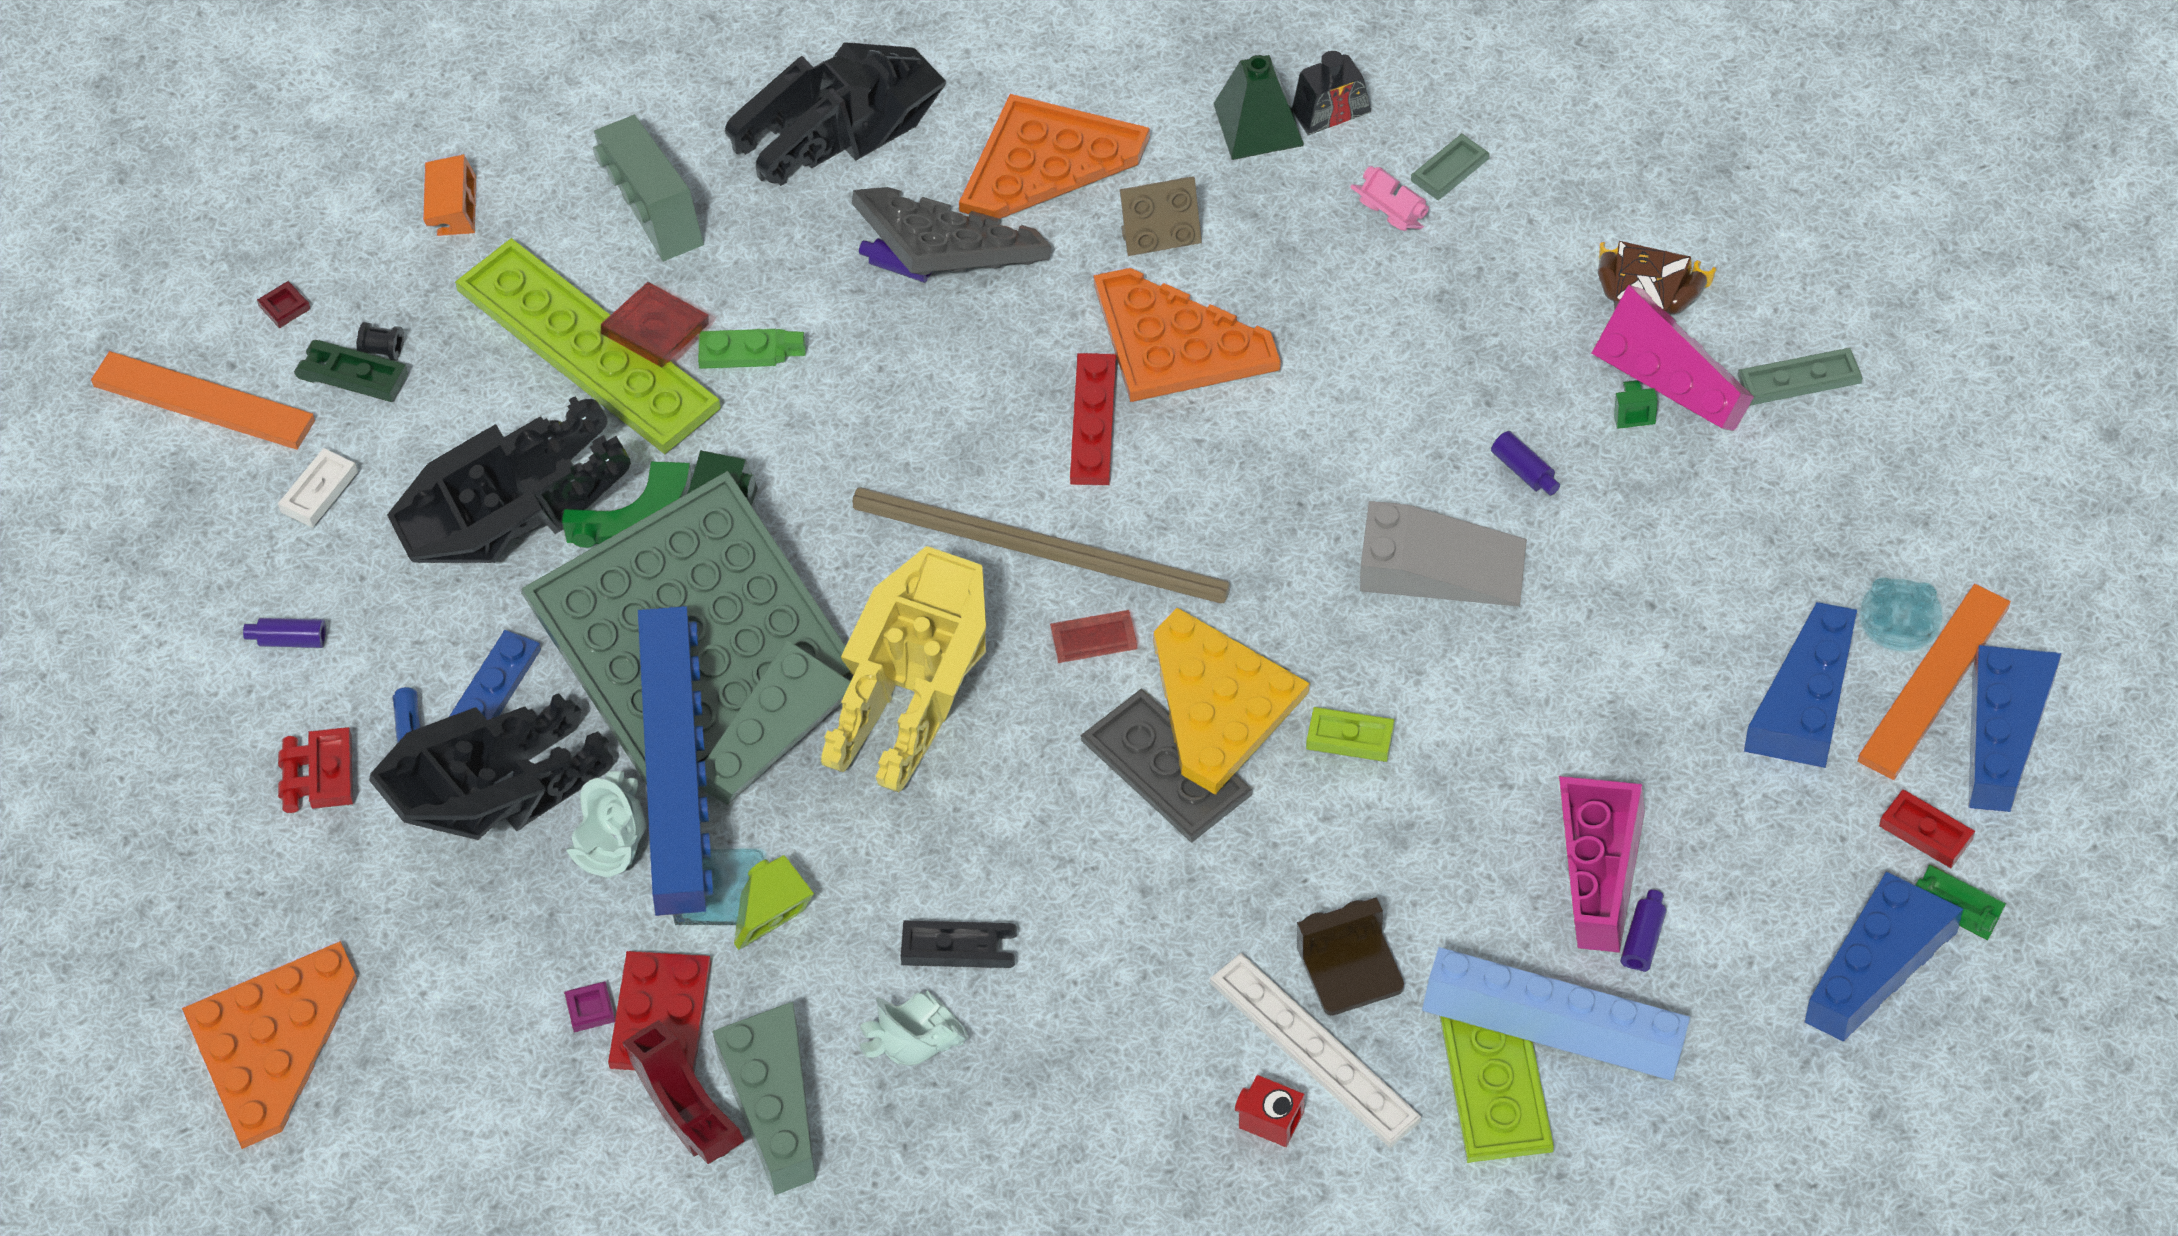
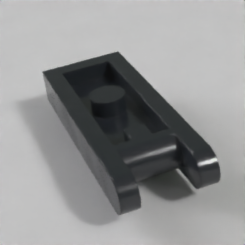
(956, 944)

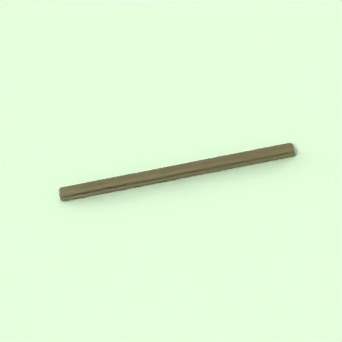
(1041, 545)

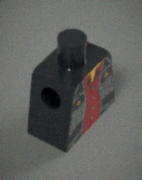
(1330, 93)

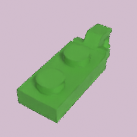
(748, 347)

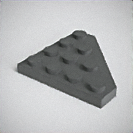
(936, 239)

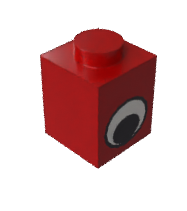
(1270, 1110)

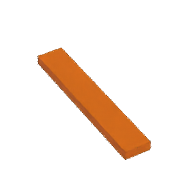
(203, 400)
(1933, 682)

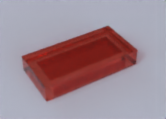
(1093, 636)

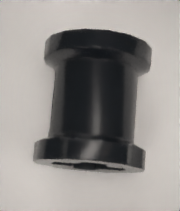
(380, 340)

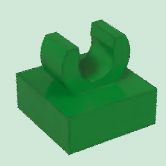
(1635, 406)

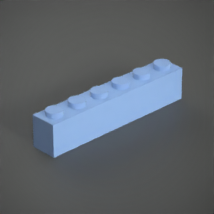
(1555, 1013)

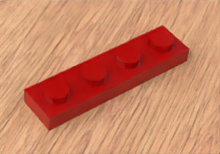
(1093, 419)

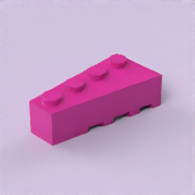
(1660, 354)
(1602, 848)

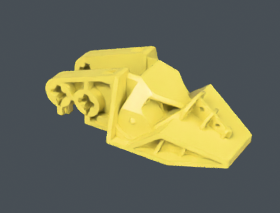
(915, 633)

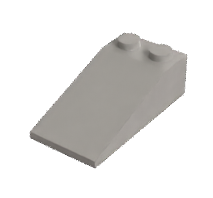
(1439, 557)

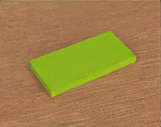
(1496, 1093)

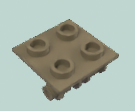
(1160, 216)

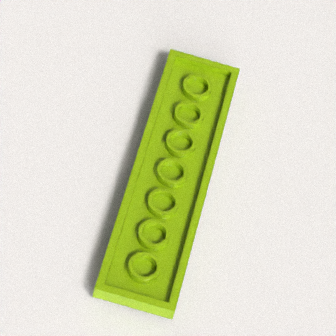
(566, 333)

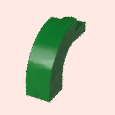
(665, 485)

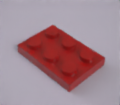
(665, 990)

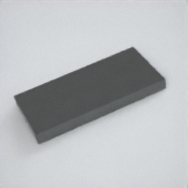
(1141, 750)

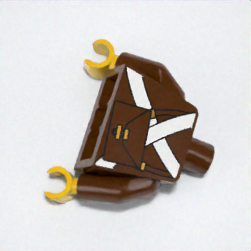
(1656, 271)

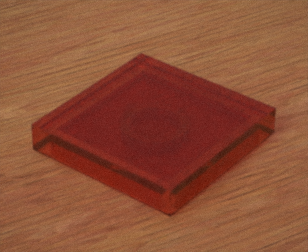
(654, 324)

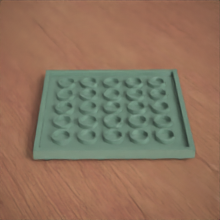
(695, 554)

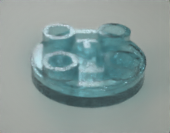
(1901, 614)

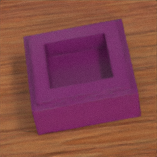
(589, 1006)

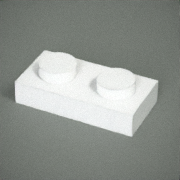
(317, 487)

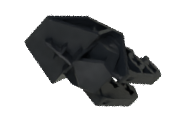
(841, 104)
(469, 499)
(448, 769)

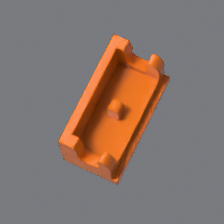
(450, 195)

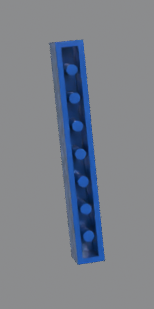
(672, 763)

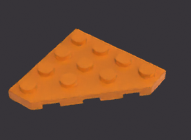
(1046, 152)
(1176, 343)
(267, 1036)

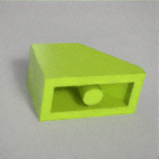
(769, 899)

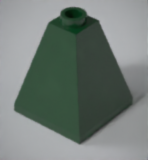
(1256, 110)

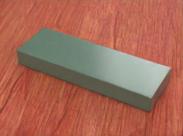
(1801, 376)

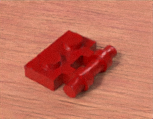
(329, 770)

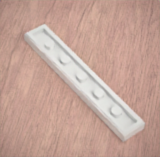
(1315, 1050)

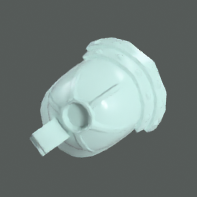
(608, 808)
(912, 1030)

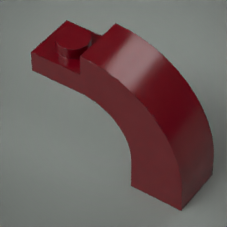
(679, 1094)

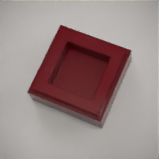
(283, 304)

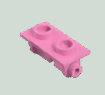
(1378, 194)

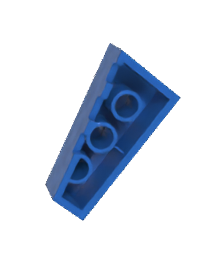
(1803, 700)
(2006, 711)
(1883, 949)

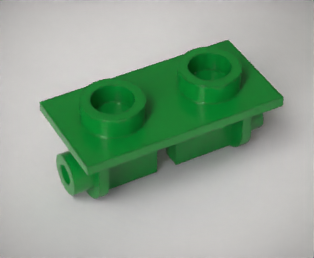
(1979, 908)

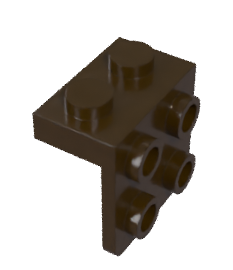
(1348, 957)

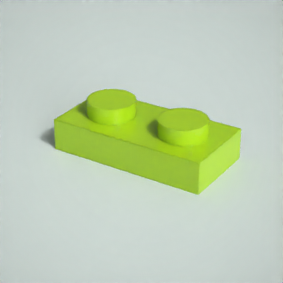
(1350, 734)

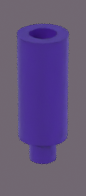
(883, 257)
(1525, 463)
(287, 632)
(1644, 932)

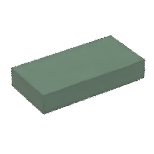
(1450, 166)

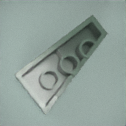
(649, 186)
(778, 713)
(768, 1084)

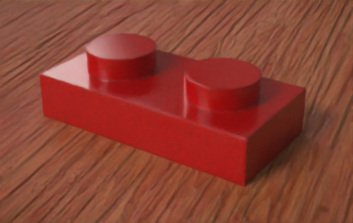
(1927, 828)

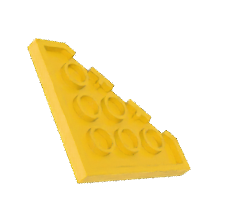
(1219, 697)

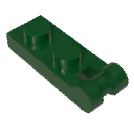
(352, 370)

